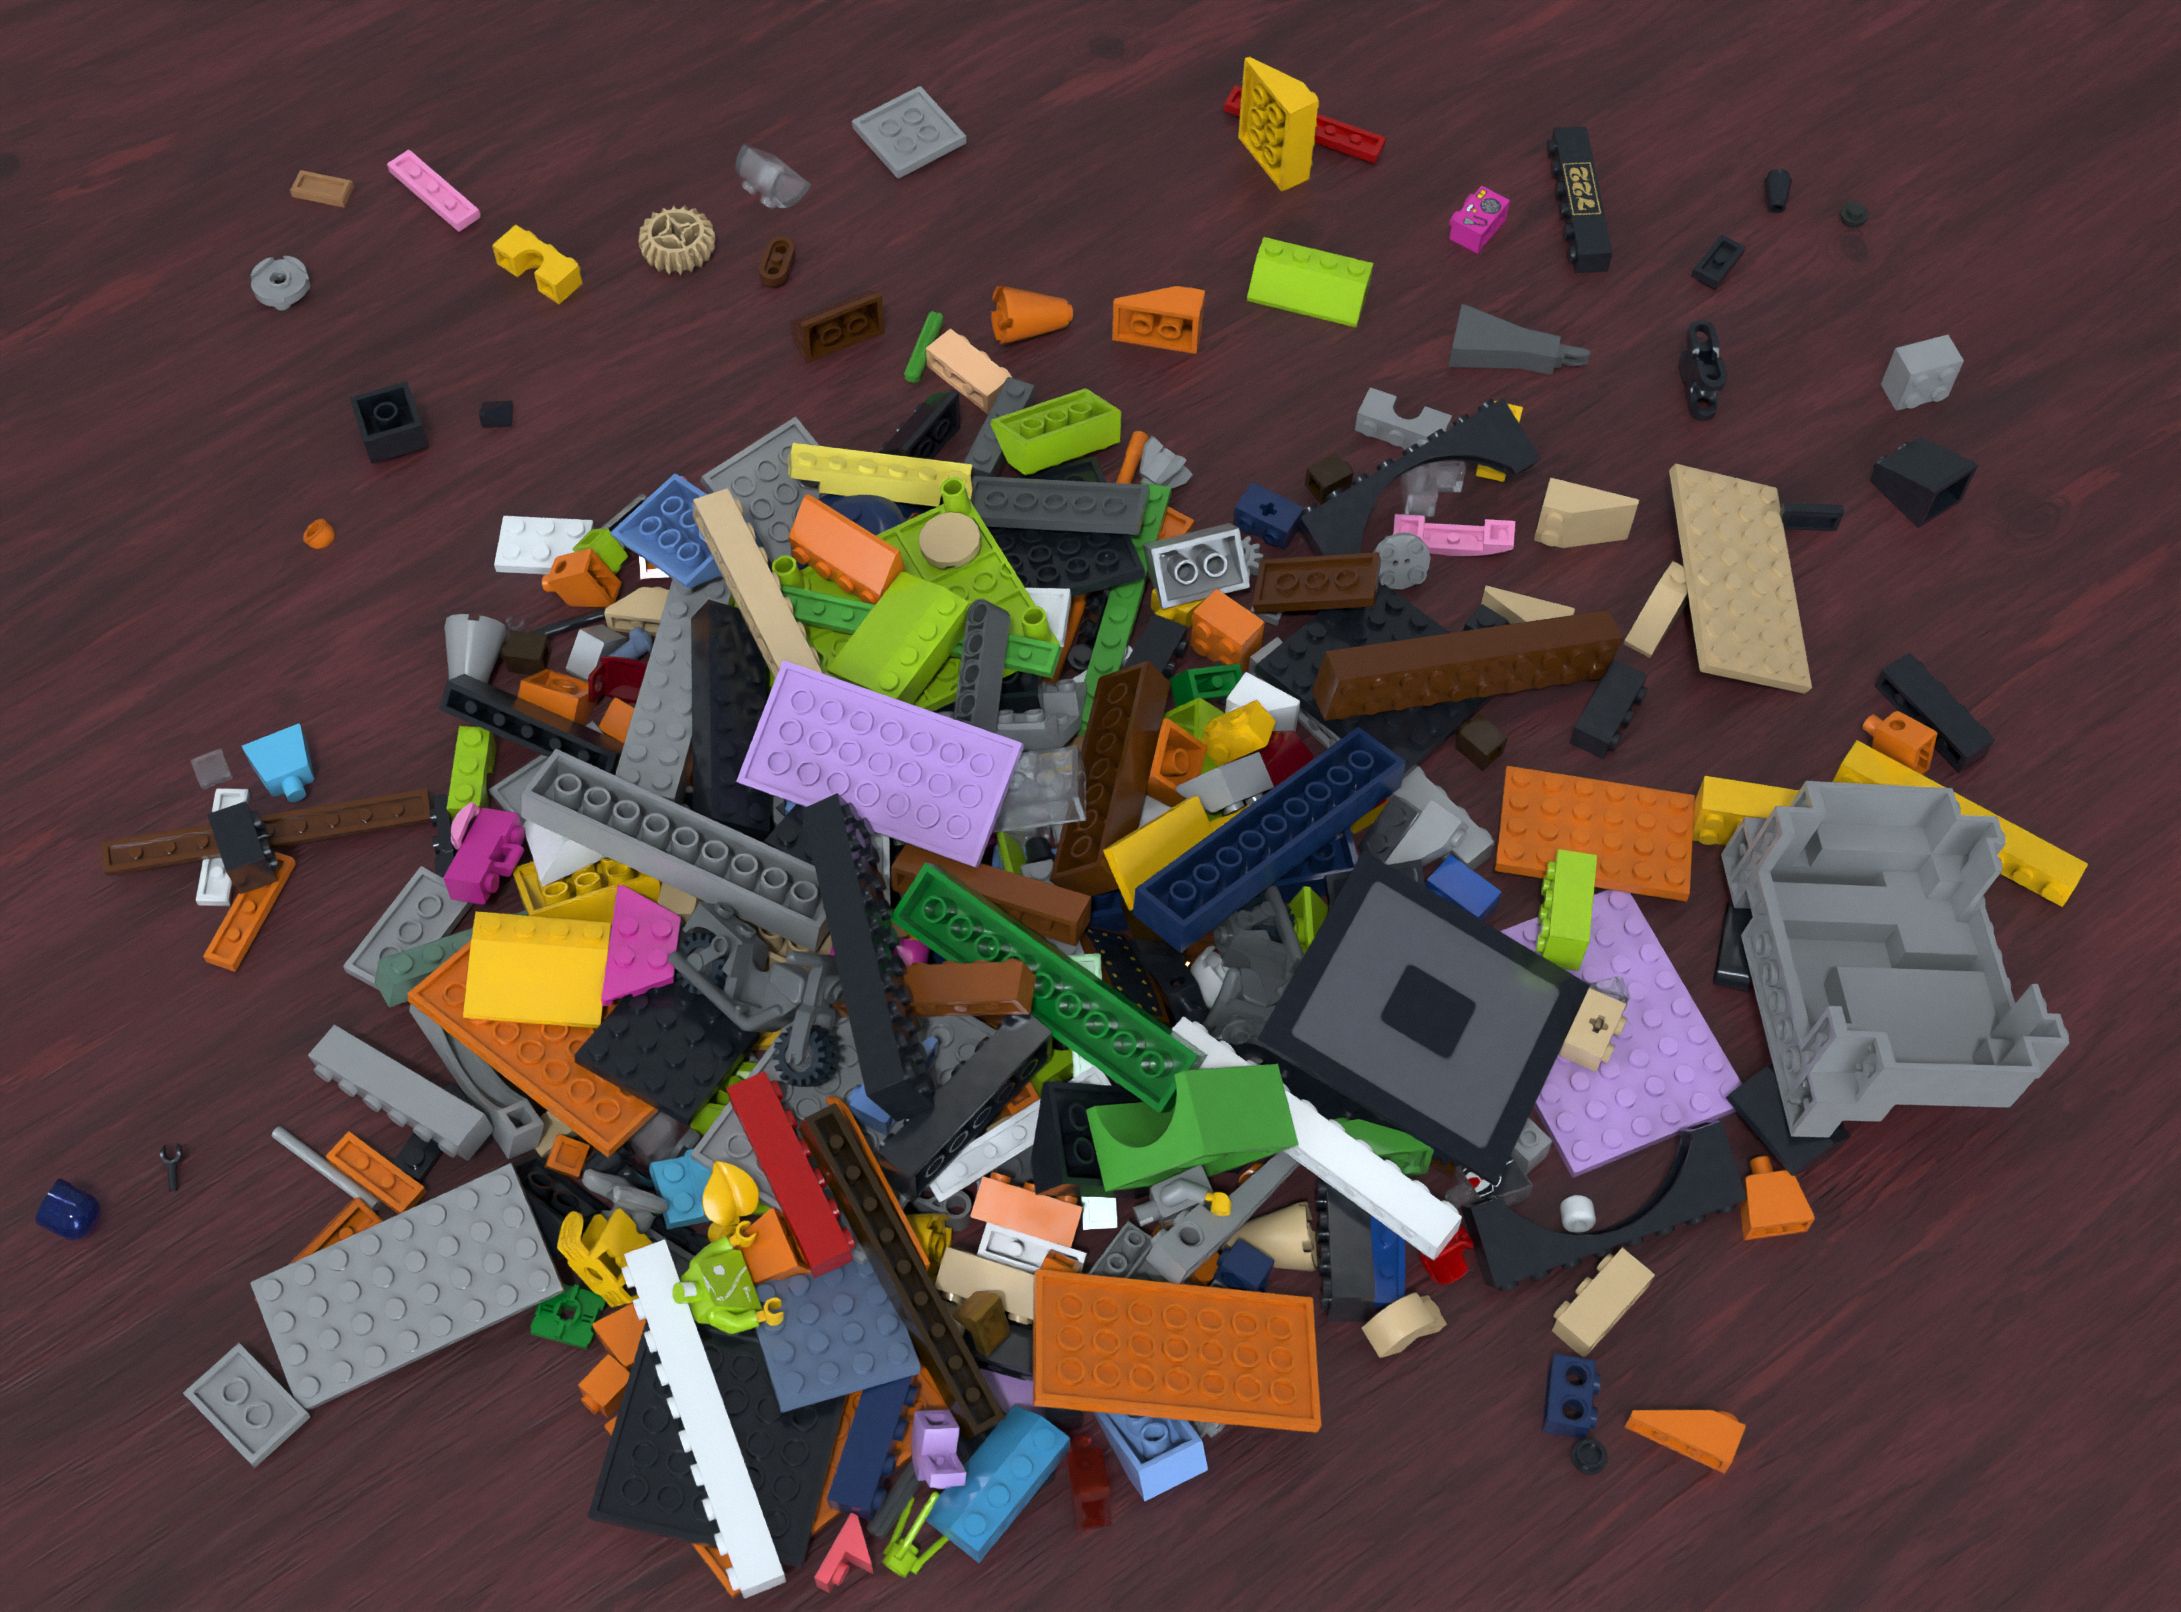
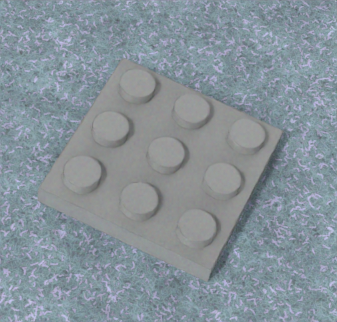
(909, 132)

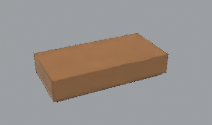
(322, 188)

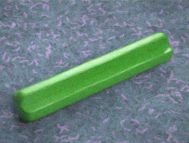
(918, 358)

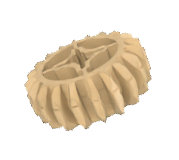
(677, 239)

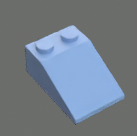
(1154, 1450)

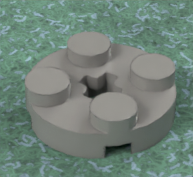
(285, 293)

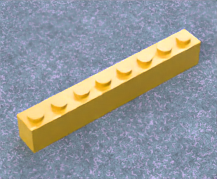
(2024, 856)

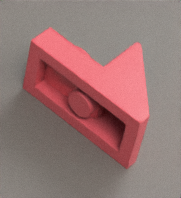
(847, 1547)

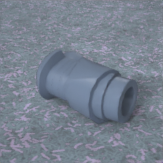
(638, 645)

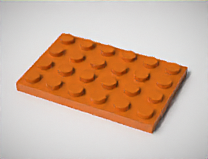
(1634, 830)

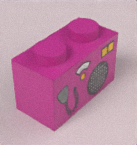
(1478, 219)

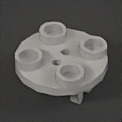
(1399, 548)

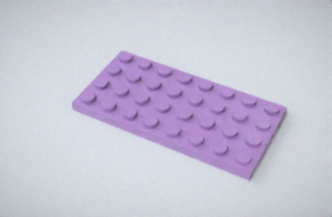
(895, 762)

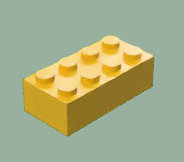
(1725, 803)

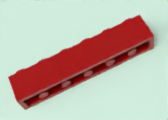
(790, 1174)

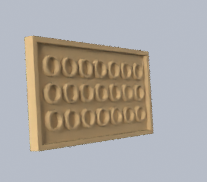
(1739, 579)

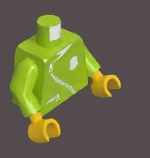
(721, 1287)

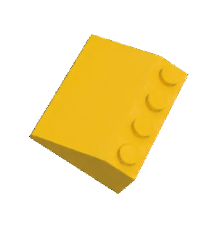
(1278, 123)
(584, 894)
(536, 970)

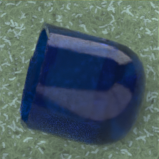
(68, 1211)

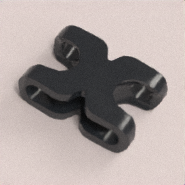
(1702, 370)

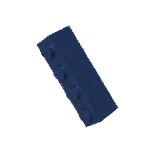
(871, 1447)

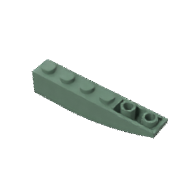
(406, 969)

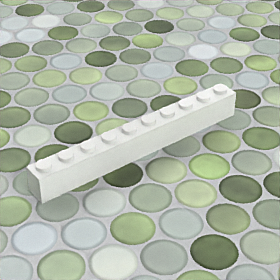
(1349, 1163)
(705, 1421)

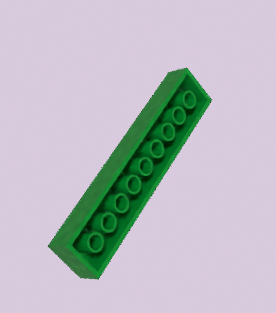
(1066, 996)

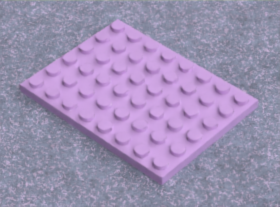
(1663, 1064)

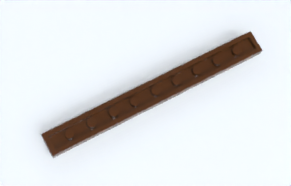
(284, 829)

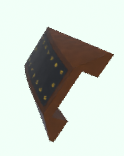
(1124, 970)

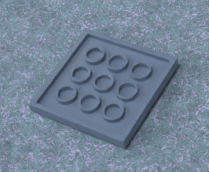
(833, 1336)

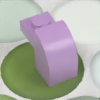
(935, 1448)

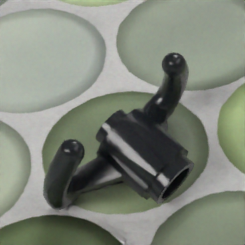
(620, 1165)

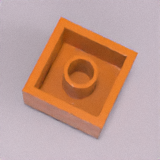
(1226, 631)

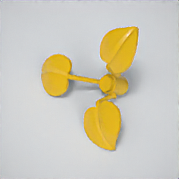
(726, 1198)

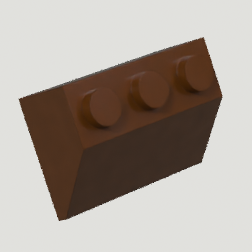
(838, 325)

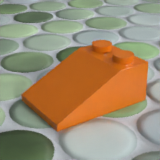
(1161, 318)

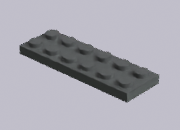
(1060, 504)

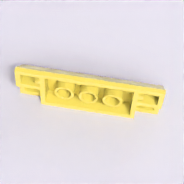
(877, 474)

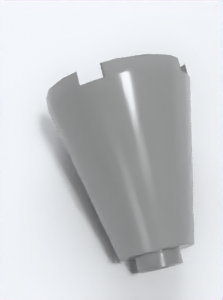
(473, 645)

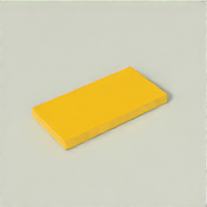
(1156, 845)

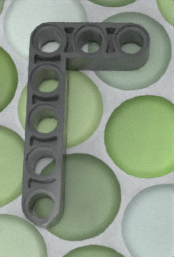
(982, 665)

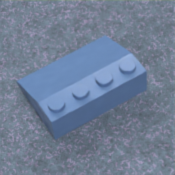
(668, 536)

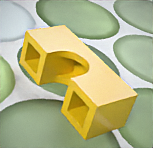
(556, 274)

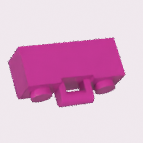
(486, 852)

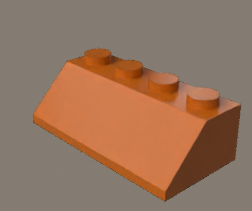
(843, 551)

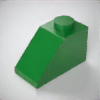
(1208, 683)

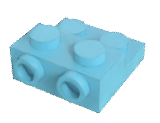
(682, 1186)

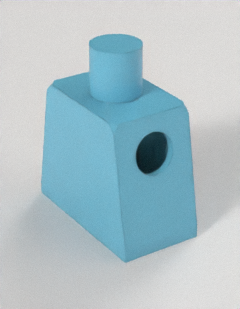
(282, 762)

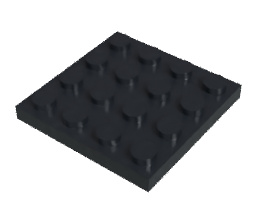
(667, 1049)

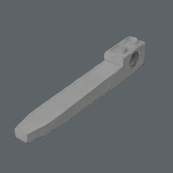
(1210, 1232)

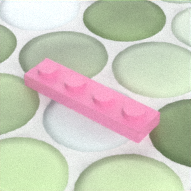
(433, 190)

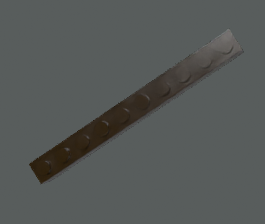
(901, 1272)

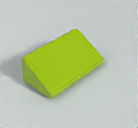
(1010, 853)

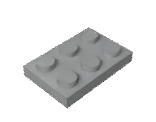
(246, 1405)

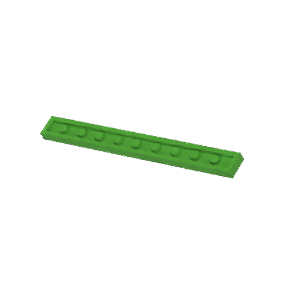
(1123, 604)
(847, 615)

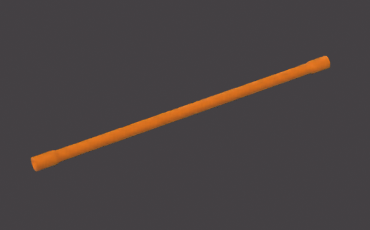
(1132, 458)

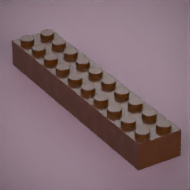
(1465, 664)

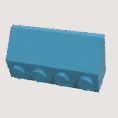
(999, 1481)

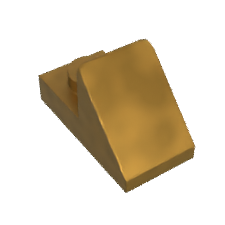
(985, 1319)

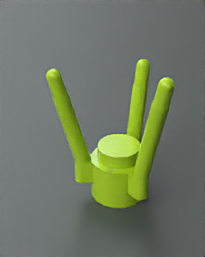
(902, 1554)

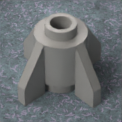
(1162, 466)

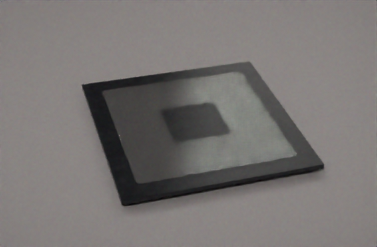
(1425, 1017)

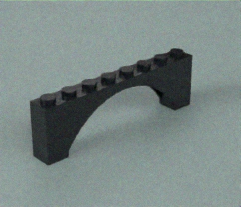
(1486, 438)
(1697, 1183)

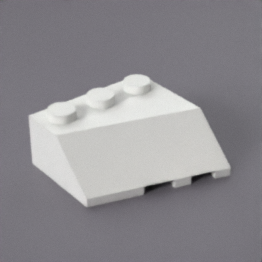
(555, 854)

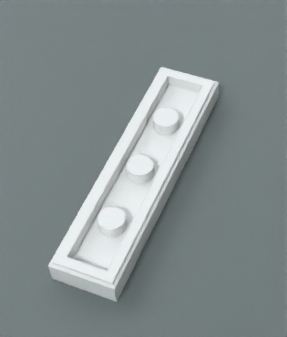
(214, 883)

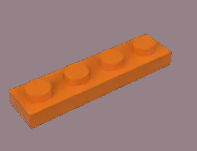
(246, 919)

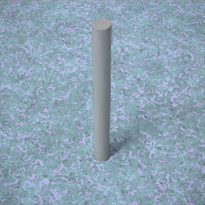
(325, 1168)

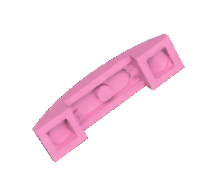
(1459, 539)

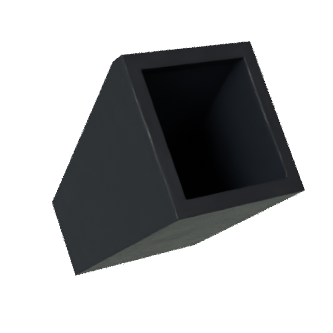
(1923, 479)

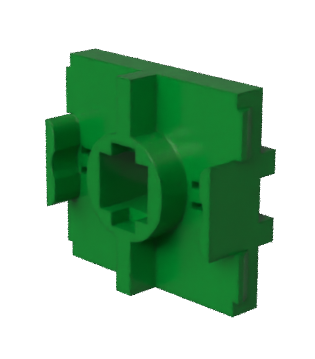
(574, 1332)

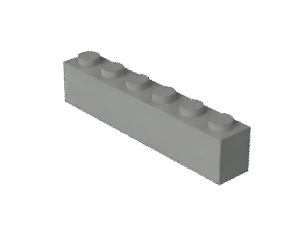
(400, 1093)

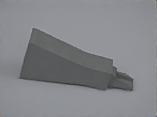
(1496, 343)

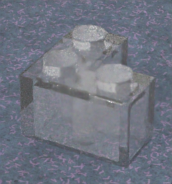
(1423, 483)

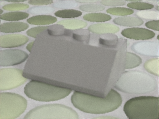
(1196, 564)

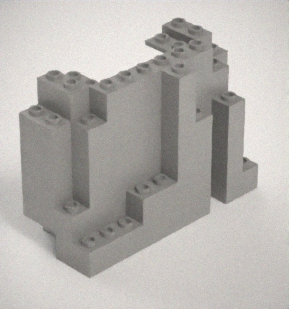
(1882, 956)

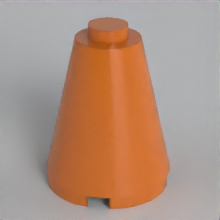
(1027, 314)

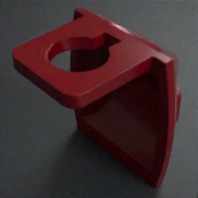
(618, 678)

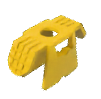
(601, 1252)

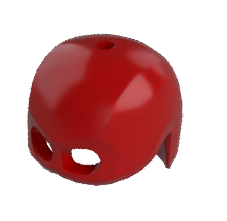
(1450, 1263)

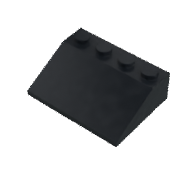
(1063, 1145)

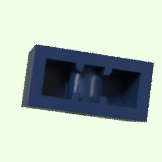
(1267, 516)

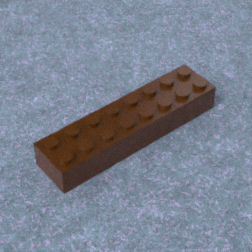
(1117, 766)

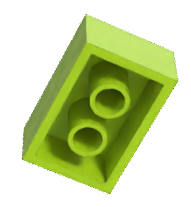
(1567, 908)

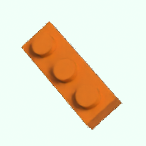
(375, 1174)

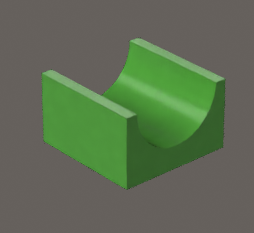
(1217, 1122)

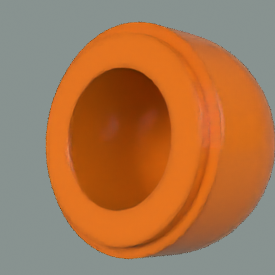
(323, 535)

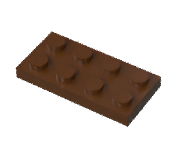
(1317, 582)

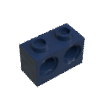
(1244, 1268)
(1563, 1395)

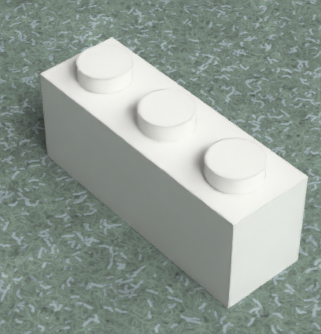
(1020, 1249)

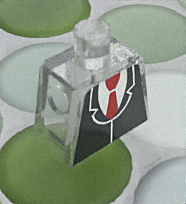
(1512, 1186)

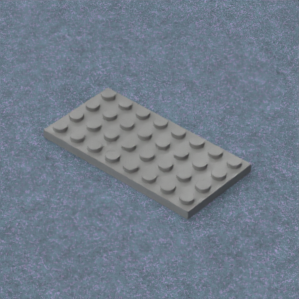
(407, 1287)

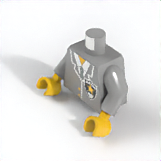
(1181, 1193)

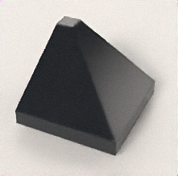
(496, 414)

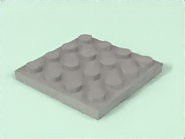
(763, 486)

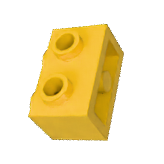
(1238, 733)

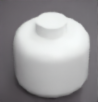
(1577, 1214)

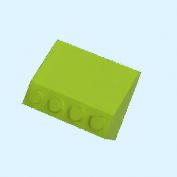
(903, 639)

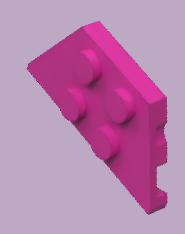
(639, 946)

